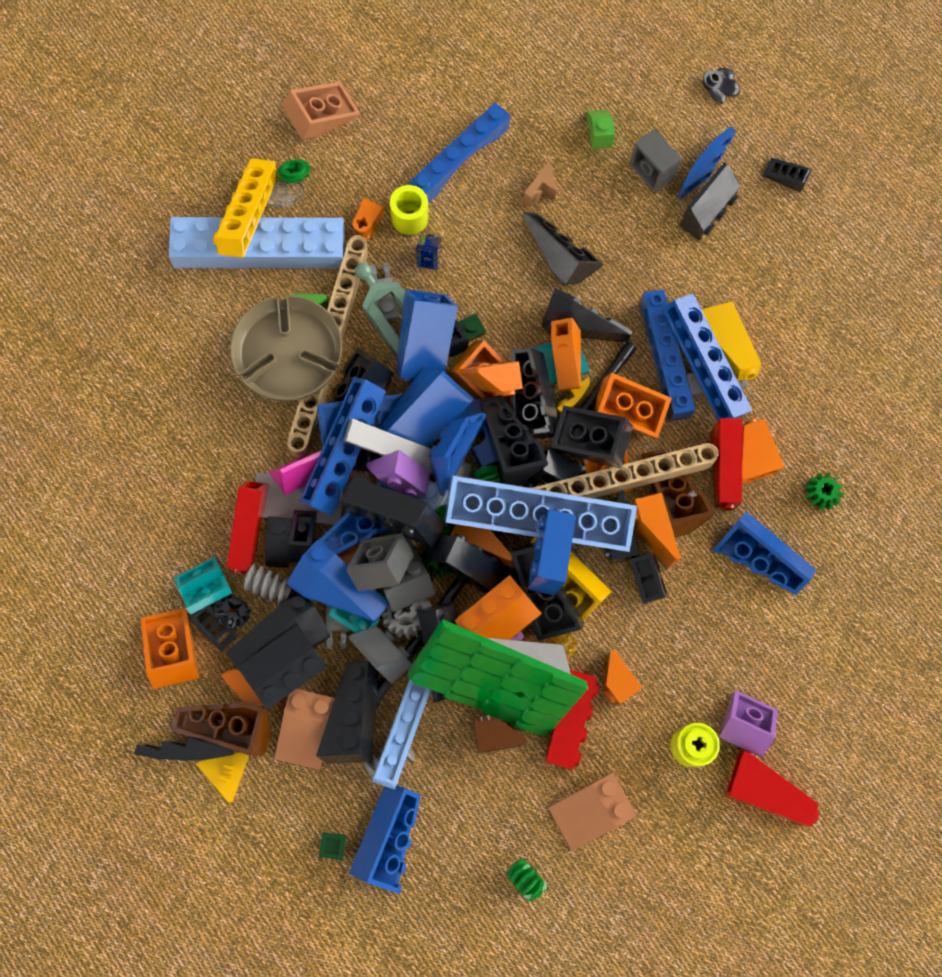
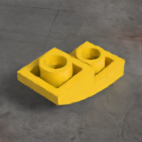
(575, 397)

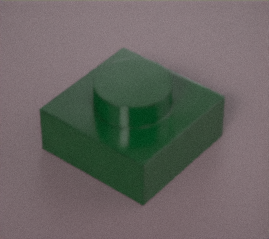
(472, 327)
(332, 846)

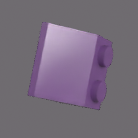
(401, 473)
(749, 724)

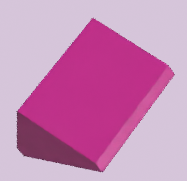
(295, 473)

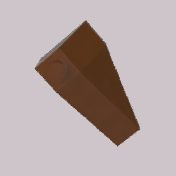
(684, 503)
(231, 725)

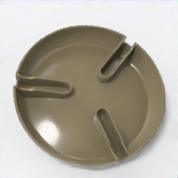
(286, 348)

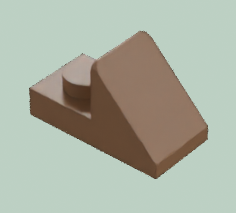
(542, 184)

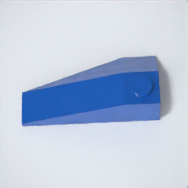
(351, 531)
(324, 578)

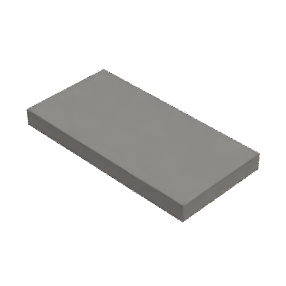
(284, 505)

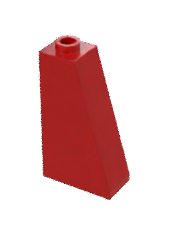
(727, 469)
(247, 525)
(768, 791)

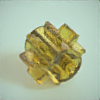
(569, 644)

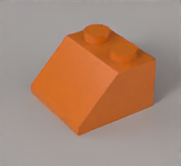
(496, 378)

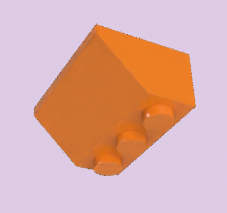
(637, 403)
(500, 612)

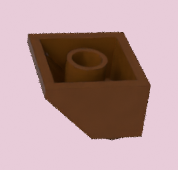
(495, 735)

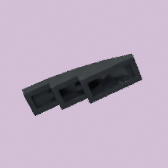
(193, 750)

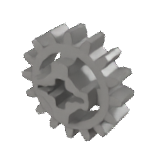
(404, 620)

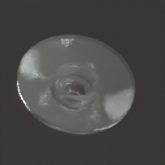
(285, 195)

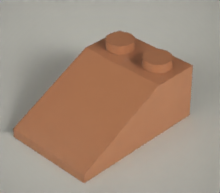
(319, 109)
(303, 728)
(592, 811)

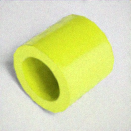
(409, 209)
(686, 753)

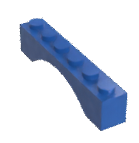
(481, 132)

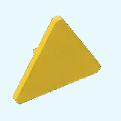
(225, 773)

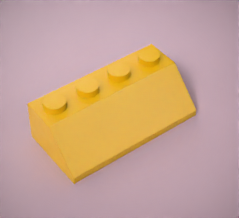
(583, 586)

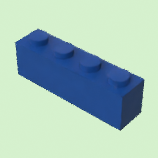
(765, 554)
(386, 839)

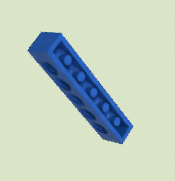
(666, 356)
(706, 358)
(332, 453)

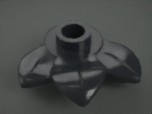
(720, 84)

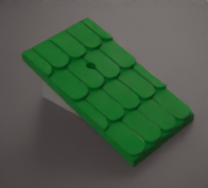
(501, 677)

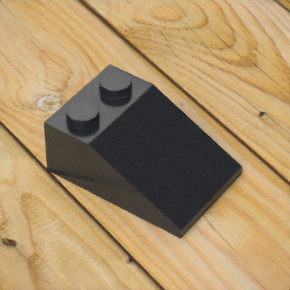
(592, 436)

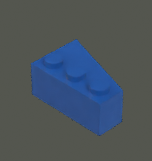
(552, 552)

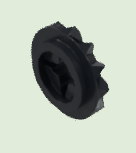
(231, 619)

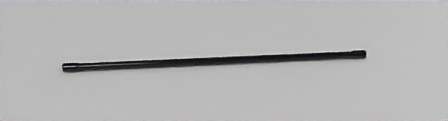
(621, 359)

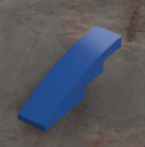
(705, 165)

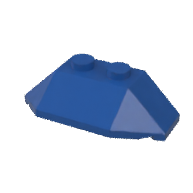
(453, 448)

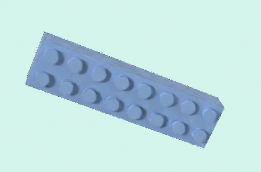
(273, 245)
(519, 509)

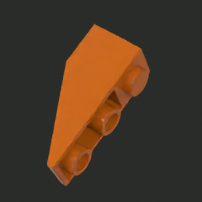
(566, 353)

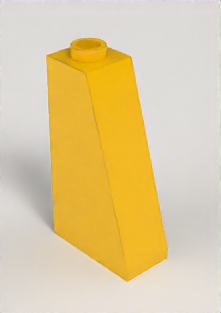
(733, 340)

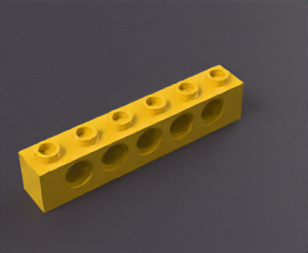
(245, 208)

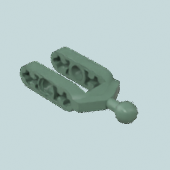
(377, 292)

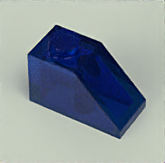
(428, 251)

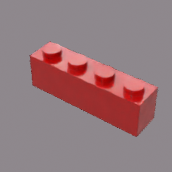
(570, 730)

